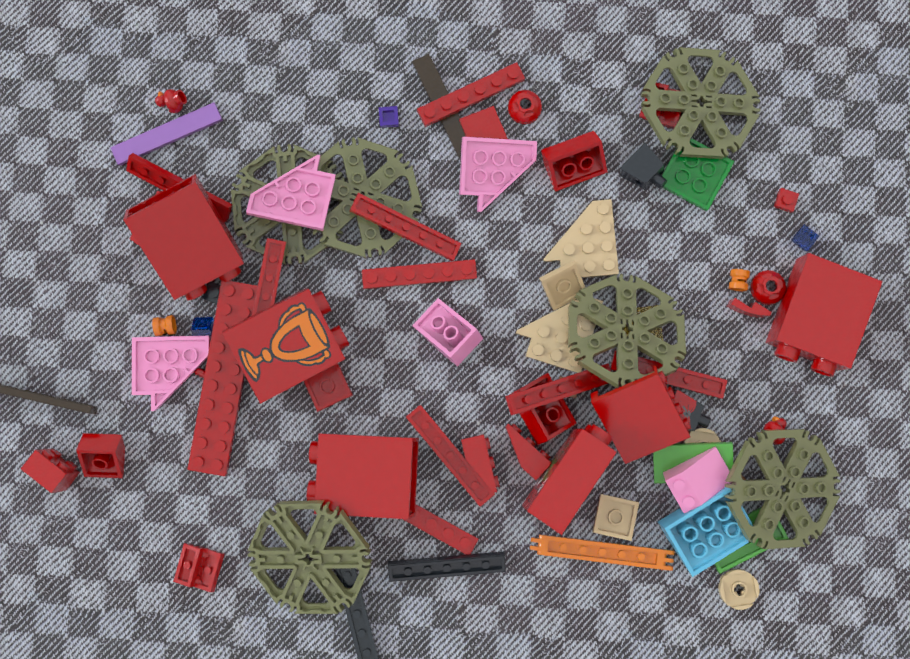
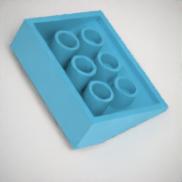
(704, 533)

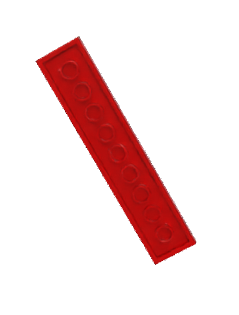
(221, 385)

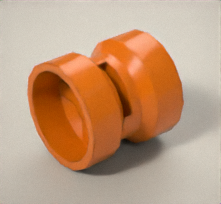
(739, 280)
(163, 326)

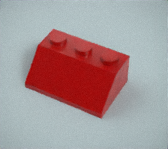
(574, 160)
(549, 419)

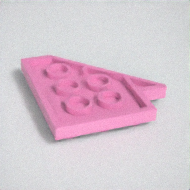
(492, 166)
(296, 197)
(165, 364)

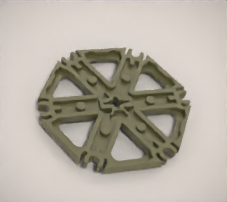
(693, 113)
(374, 185)
(257, 226)
(615, 336)
(770, 489)
(304, 570)

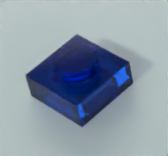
(805, 238)
(202, 326)

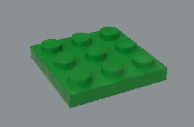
(696, 178)

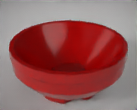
(521, 115)
(759, 290)

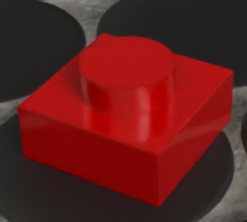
(786, 200)

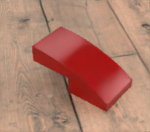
(752, 310)

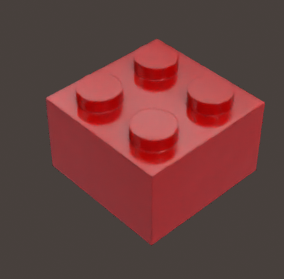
(50, 470)

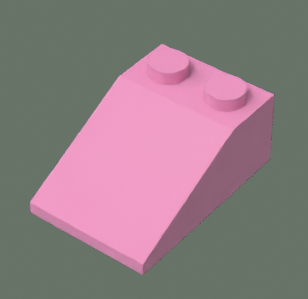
(448, 332)
(697, 479)

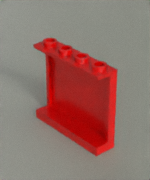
(642, 416)

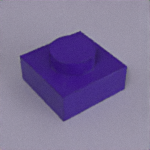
(388, 117)

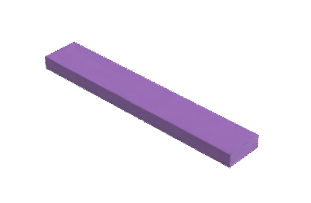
(167, 133)

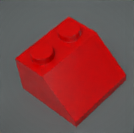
(101, 455)

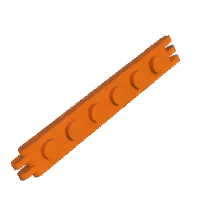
(603, 552)

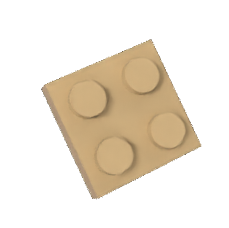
(562, 284)
(615, 517)

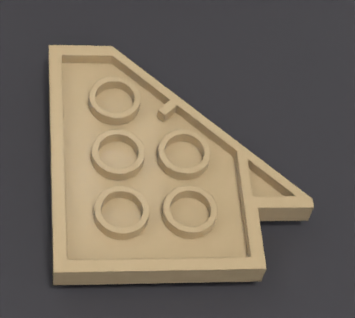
(589, 242)
(550, 338)

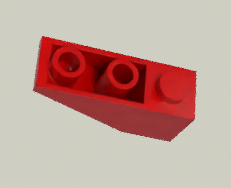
(477, 456)
(528, 456)

